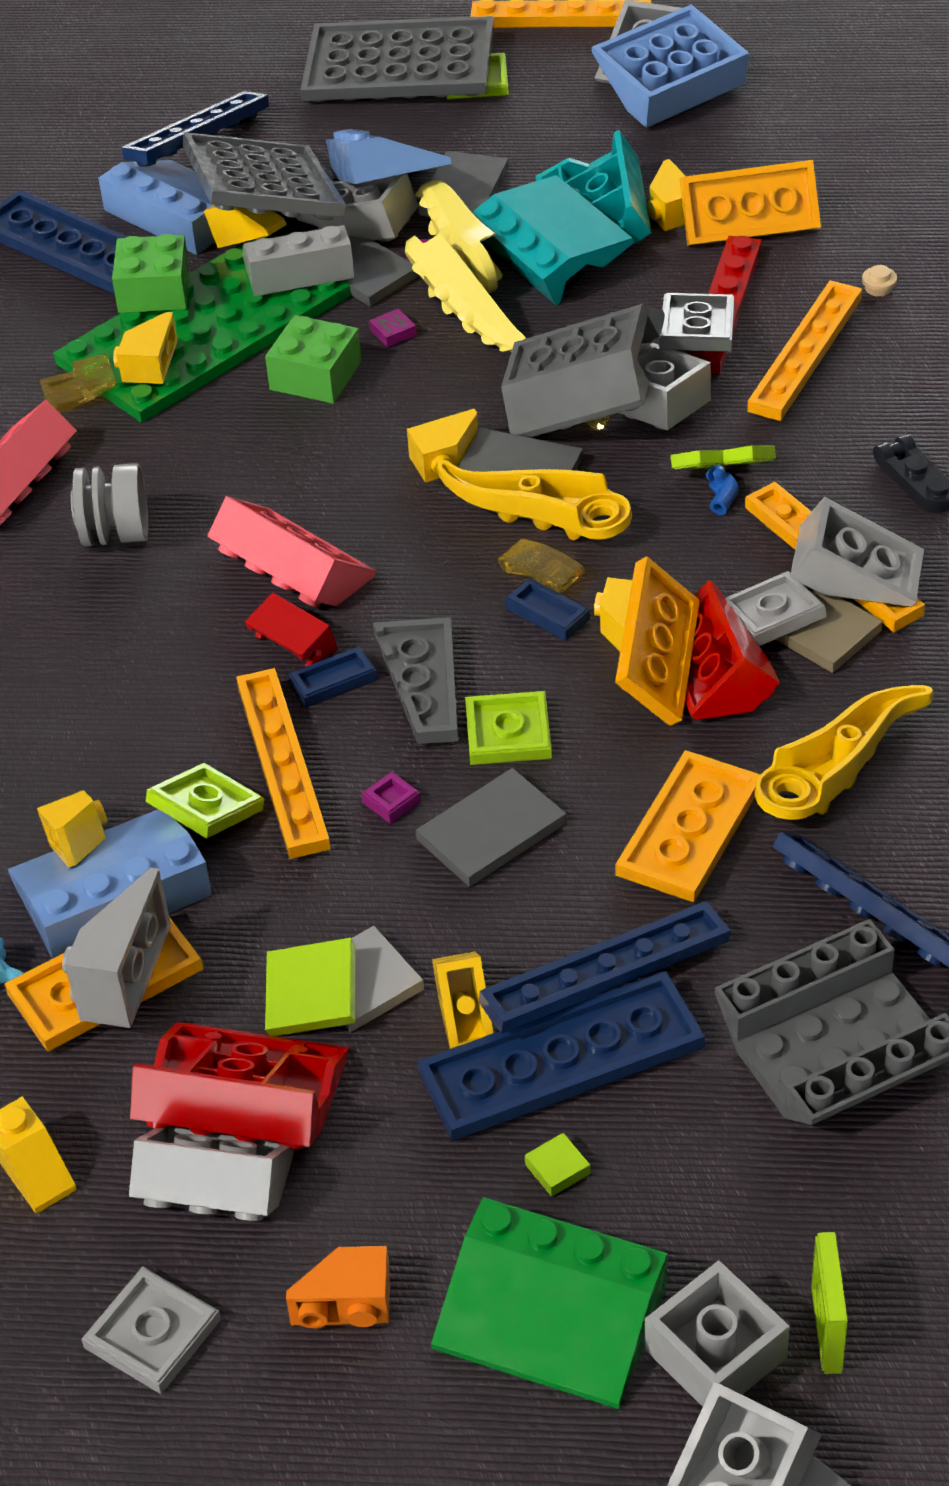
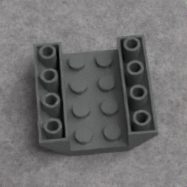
(579, 372)
(831, 1025)

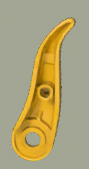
(545, 496)
(831, 757)

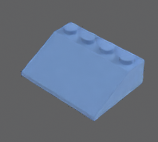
(671, 65)
(362, 157)
(159, 200)
(68, 898)

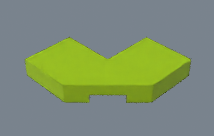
(737, 456)

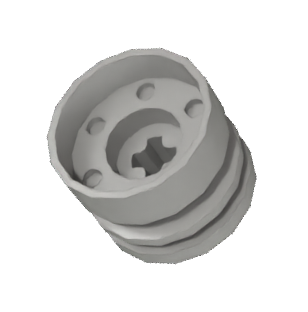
(110, 504)

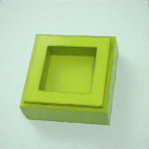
(557, 1164)

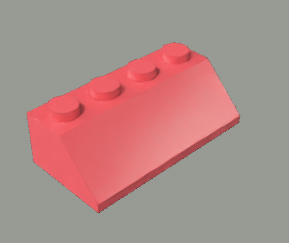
(28, 450)
(287, 553)

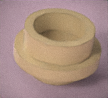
(879, 280)

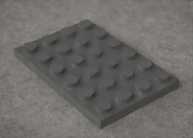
(398, 59)
(262, 176)

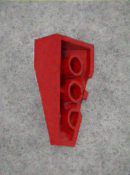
(726, 664)

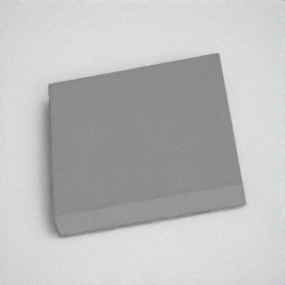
(776, 607)
(381, 977)
(151, 1330)

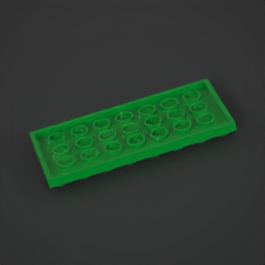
(213, 333)

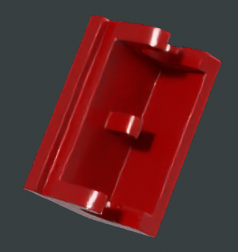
(292, 629)

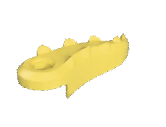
(460, 229)
(461, 291)

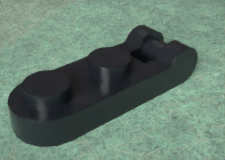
(914, 473)

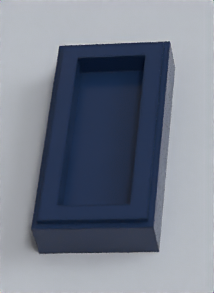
(547, 609)
(332, 676)

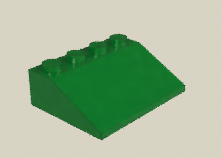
(550, 1302)

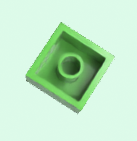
(151, 273)
(313, 359)

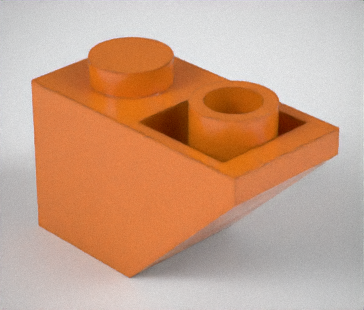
(343, 1289)

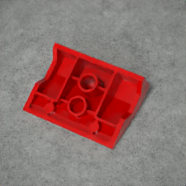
(238, 1084)

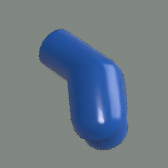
(724, 488)

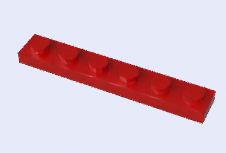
(734, 278)

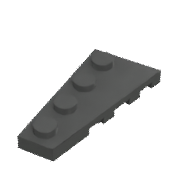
(423, 674)

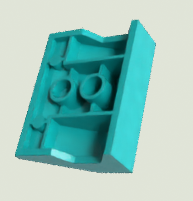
(610, 185)
(550, 233)

